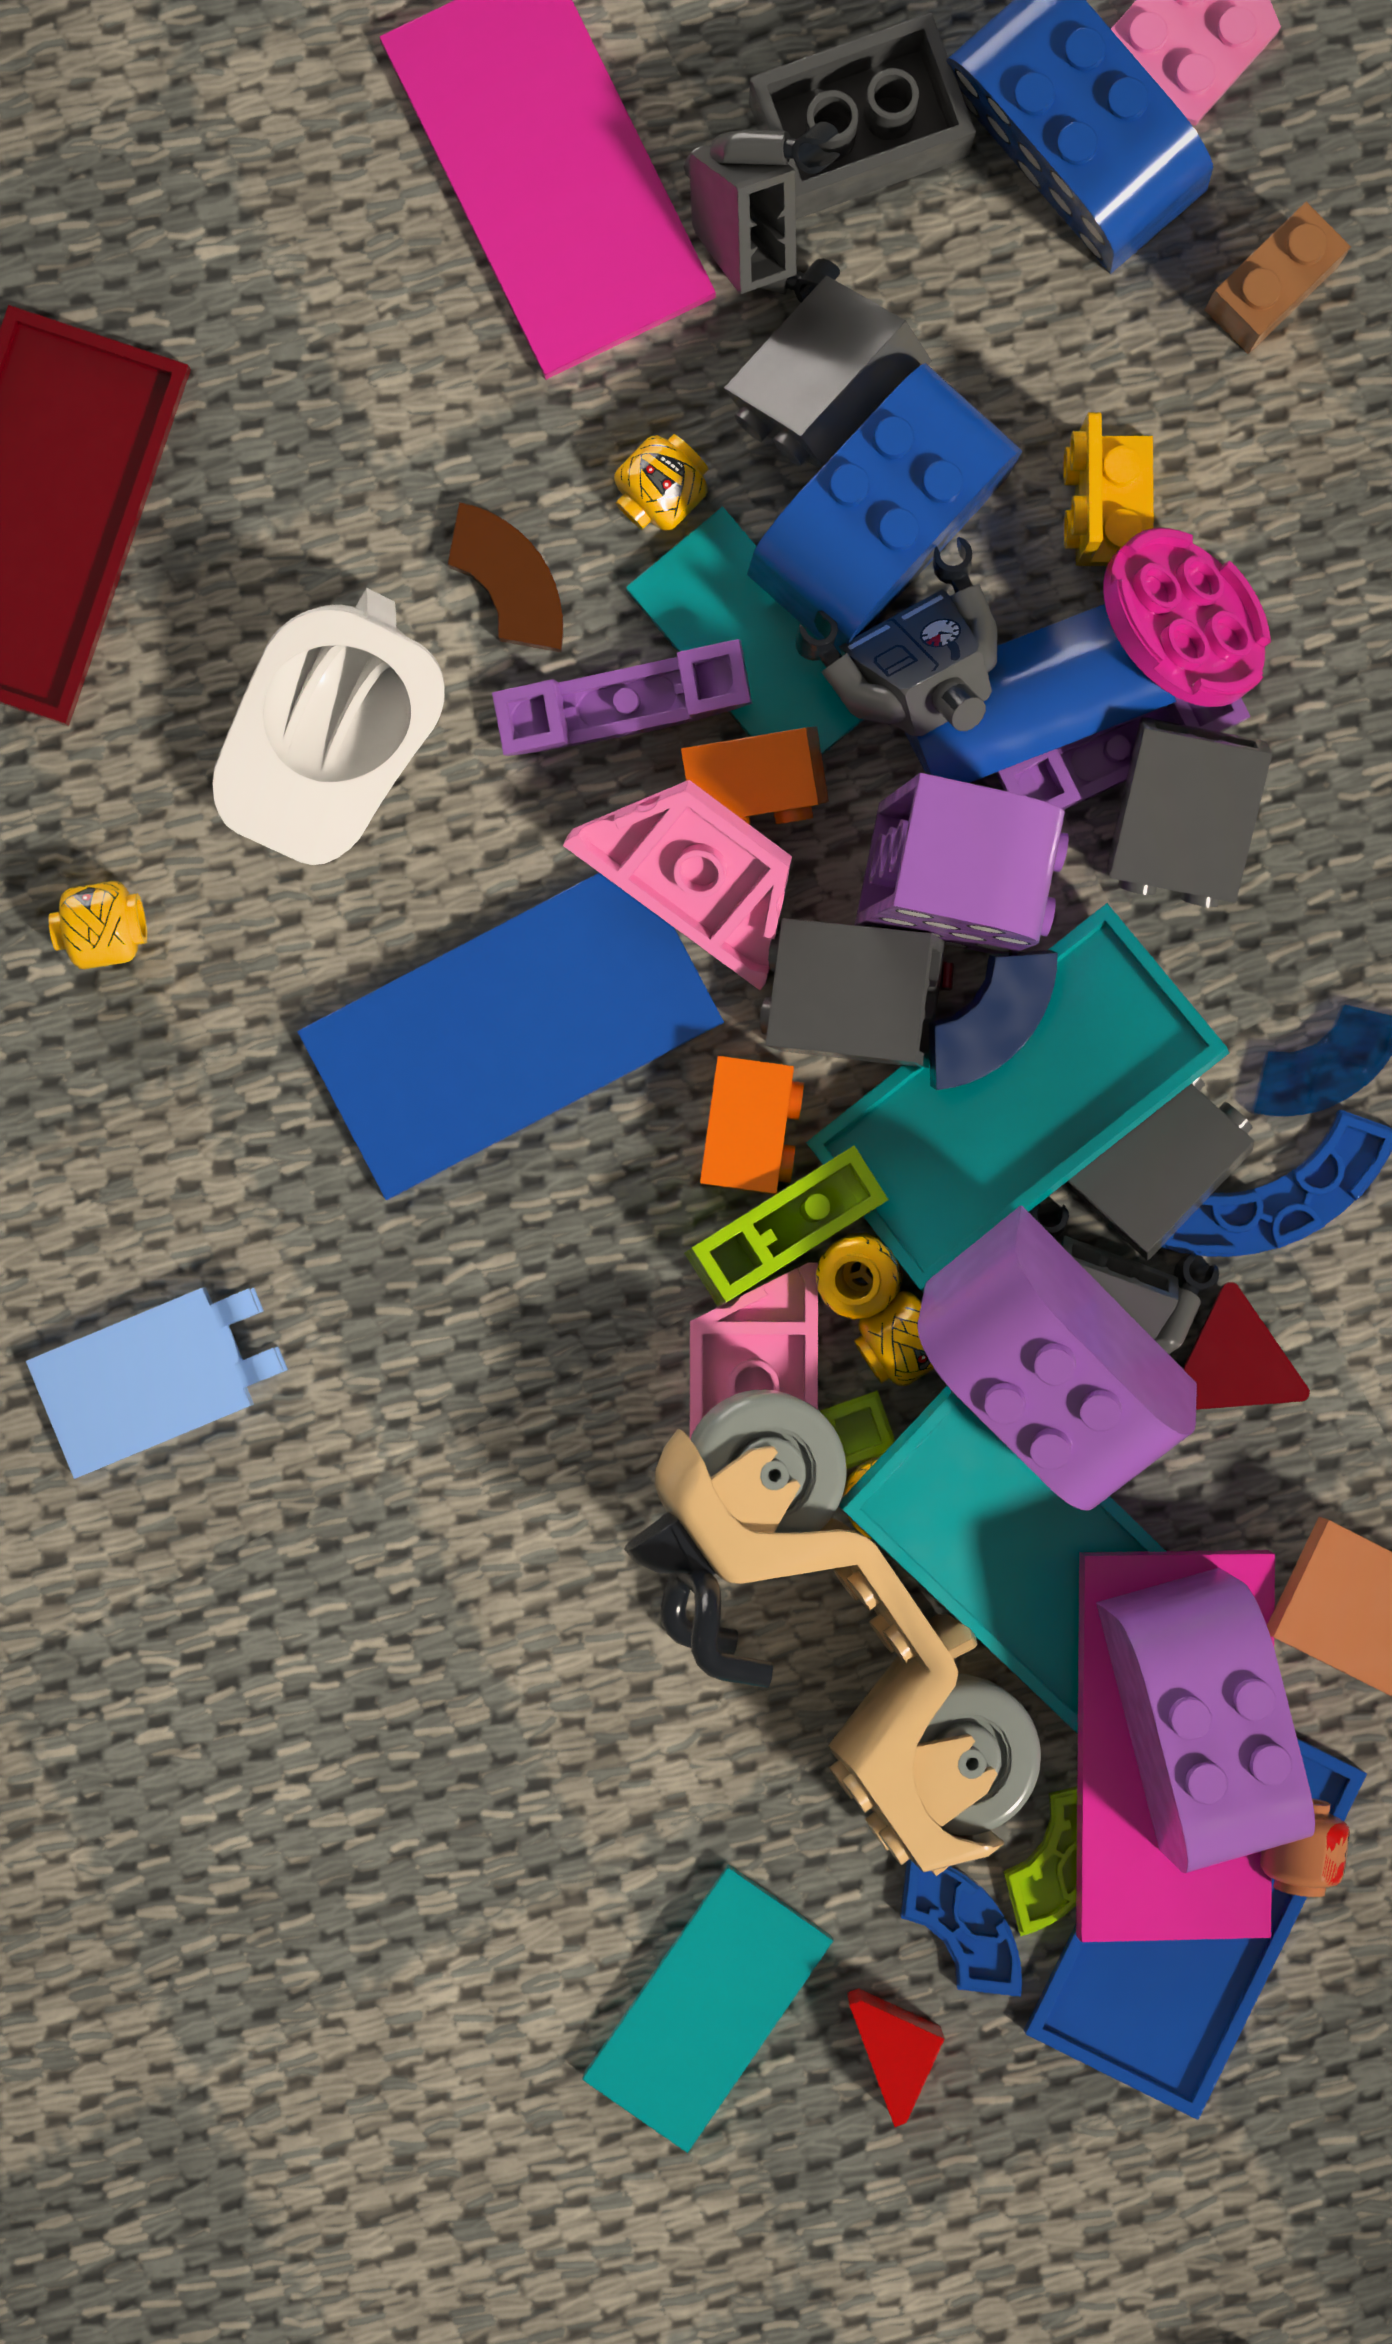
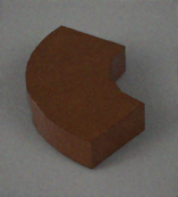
(512, 575)

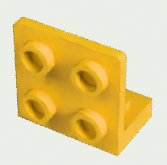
(1110, 491)

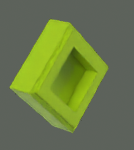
(861, 1427)

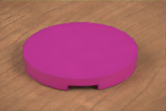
(1186, 618)

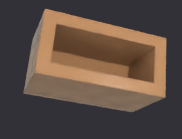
(1277, 277)

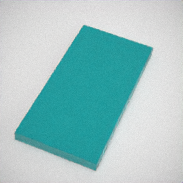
(1092, 1071)
(990, 1542)

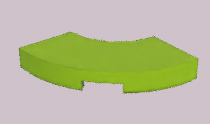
(1046, 1885)

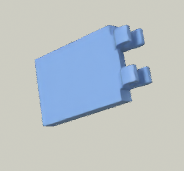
(150, 1378)

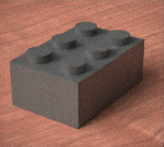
(890, 105)

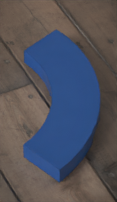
(1294, 1203)

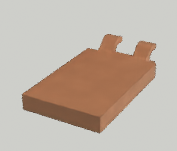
(1340, 1605)

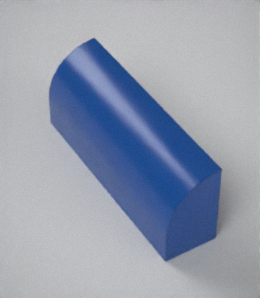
(1045, 696)

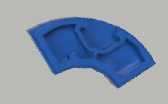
(968, 1925)

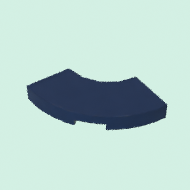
(996, 1019)

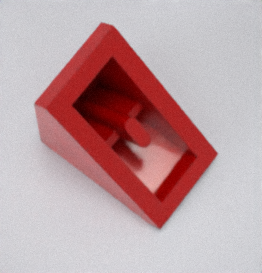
(899, 2049)

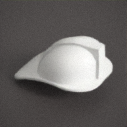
(326, 729)

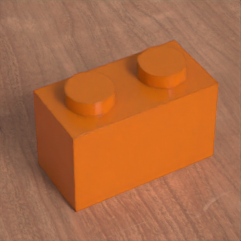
(762, 774)
(749, 1125)

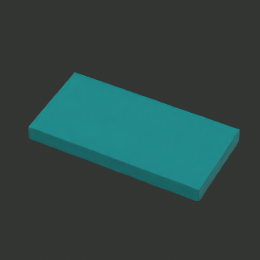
(706, 598)
(707, 2008)

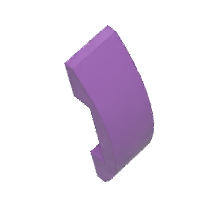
(623, 700)
(1103, 759)

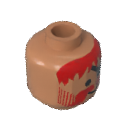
(1313, 1862)

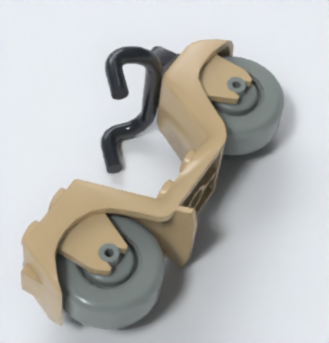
(927, 1746)

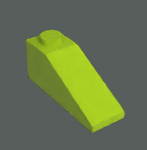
(786, 1226)

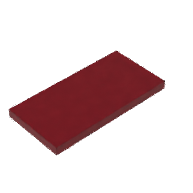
(75, 471)

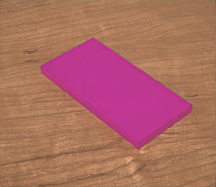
(548, 173)
(1122, 1877)

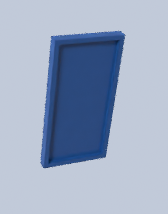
(507, 1030)
(1174, 2008)

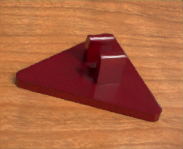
(1239, 1359)

